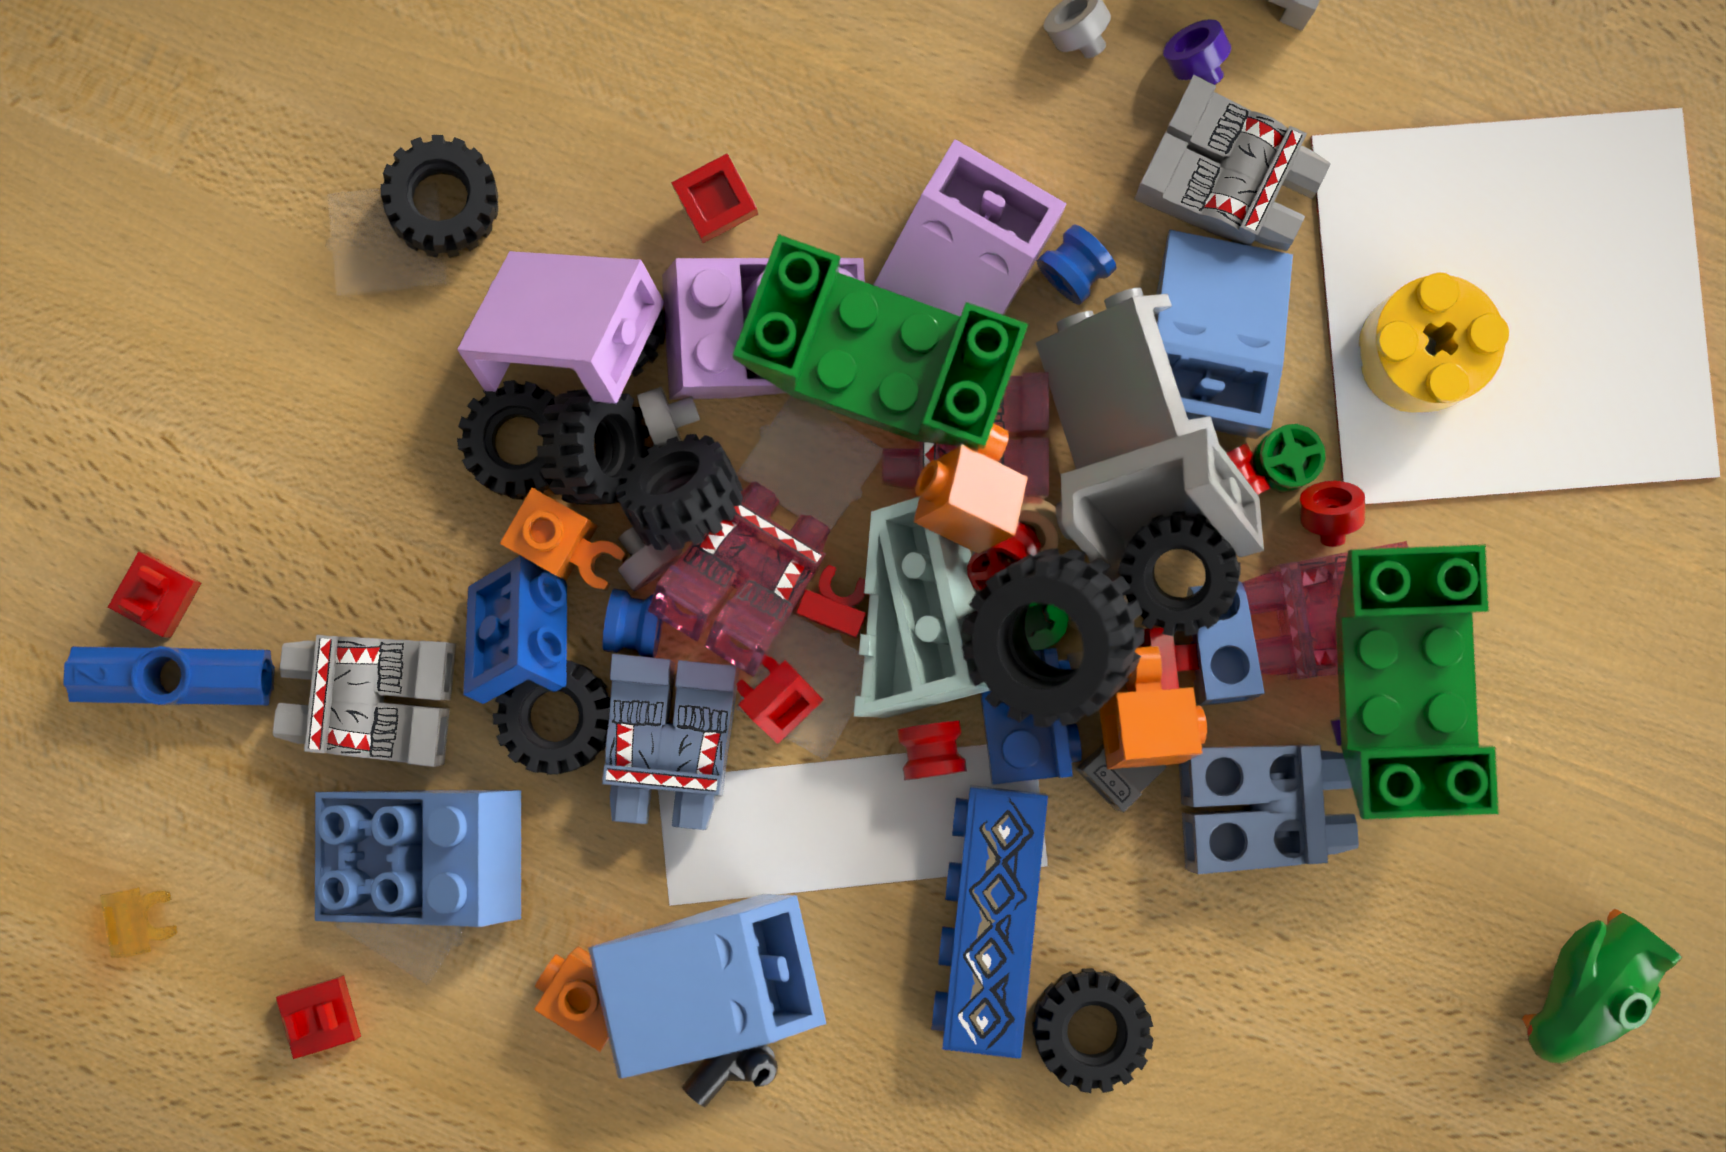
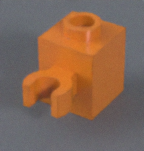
(971, 495)
(558, 539)
(1151, 723)

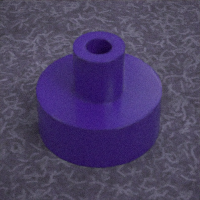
(1198, 51)

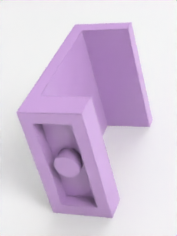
(565, 315)

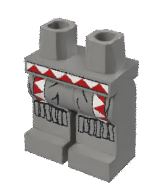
(1226, 168)
(348, 694)

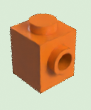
(573, 998)

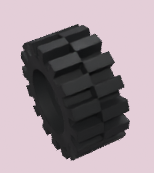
(481, 431)
(1173, 612)
(561, 756)
(1099, 1069)

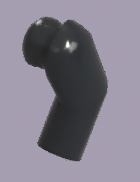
(746, 1065)

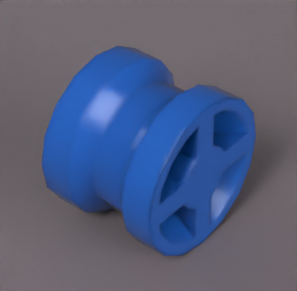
(1076, 264)
(631, 625)

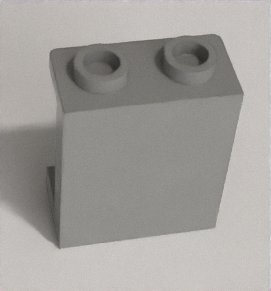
(1115, 379)
(1187, 473)

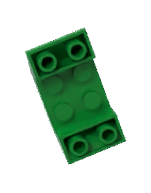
(877, 350)
(1413, 682)

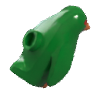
(1600, 988)

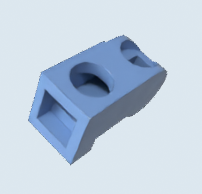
(1227, 656)

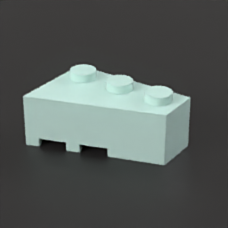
(914, 617)

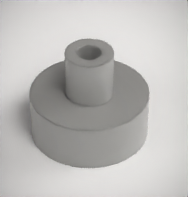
(1078, 26)
(666, 418)
(645, 561)

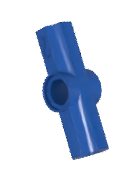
(134, 675)

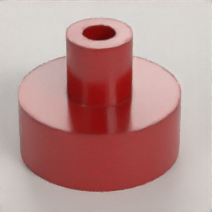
(1332, 510)

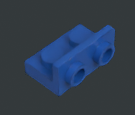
(515, 631)
(1029, 752)

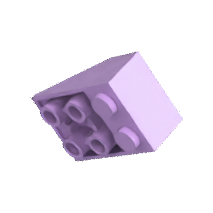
(970, 235)
(703, 321)

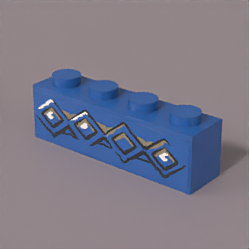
(994, 921)

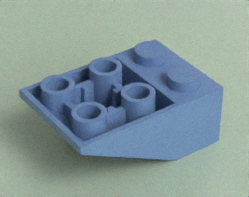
(1225, 329)
(418, 857)
(707, 985)

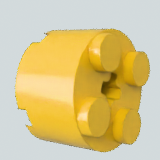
(1467, 348)

